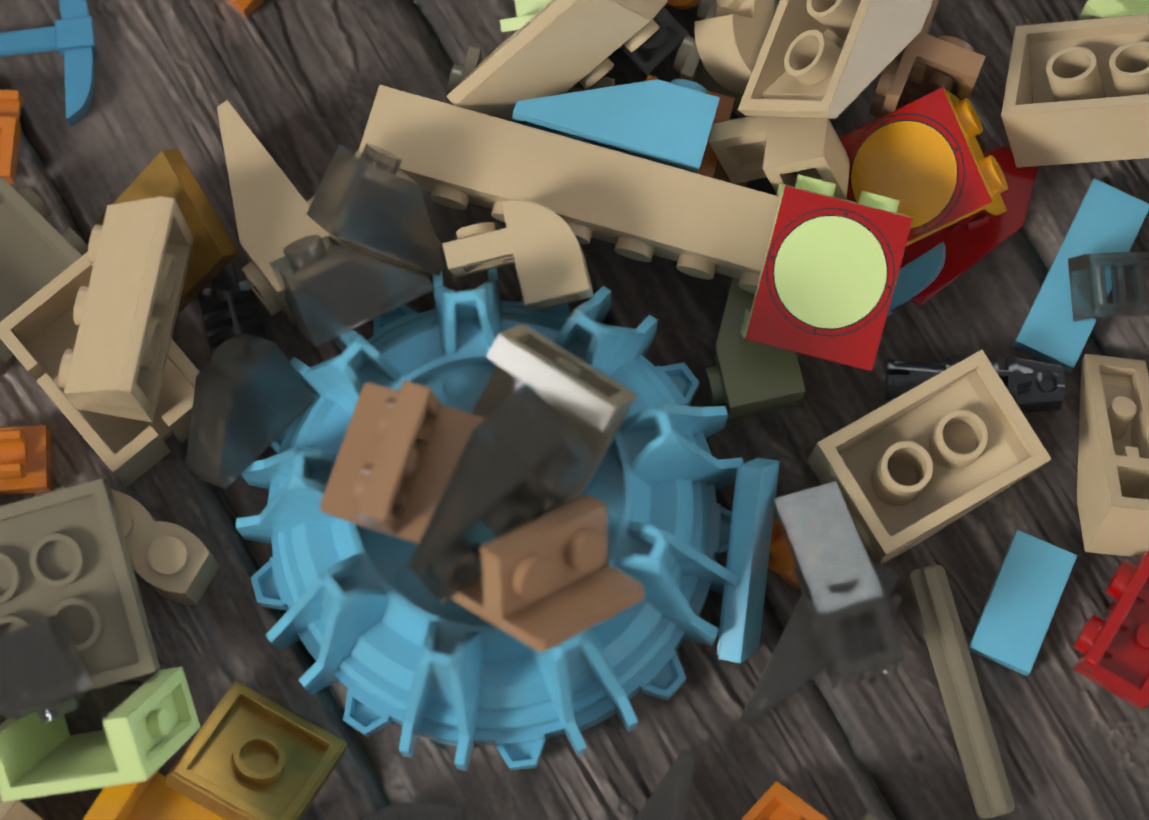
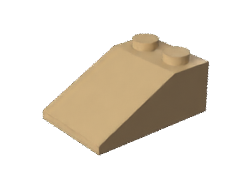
(827, 54)
(266, 208)
(929, 457)

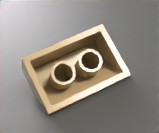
(555, 51)
(1078, 91)
(128, 309)

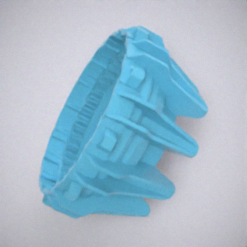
(443, 665)

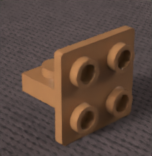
(925, 67)
(396, 459)
(551, 577)

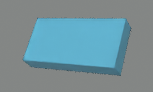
(1021, 602)

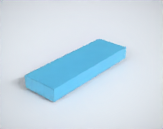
(1103, 224)
(748, 559)

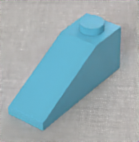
(640, 119)

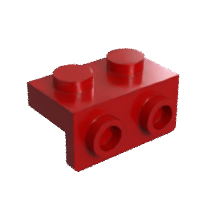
(1118, 644)

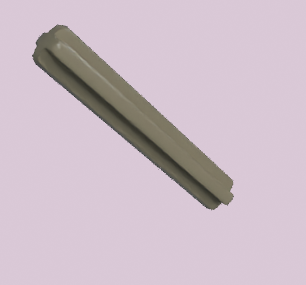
(961, 692)

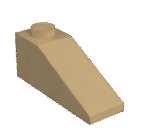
(1114, 456)

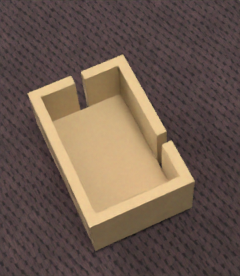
(38, 338)

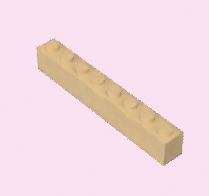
(596, 190)

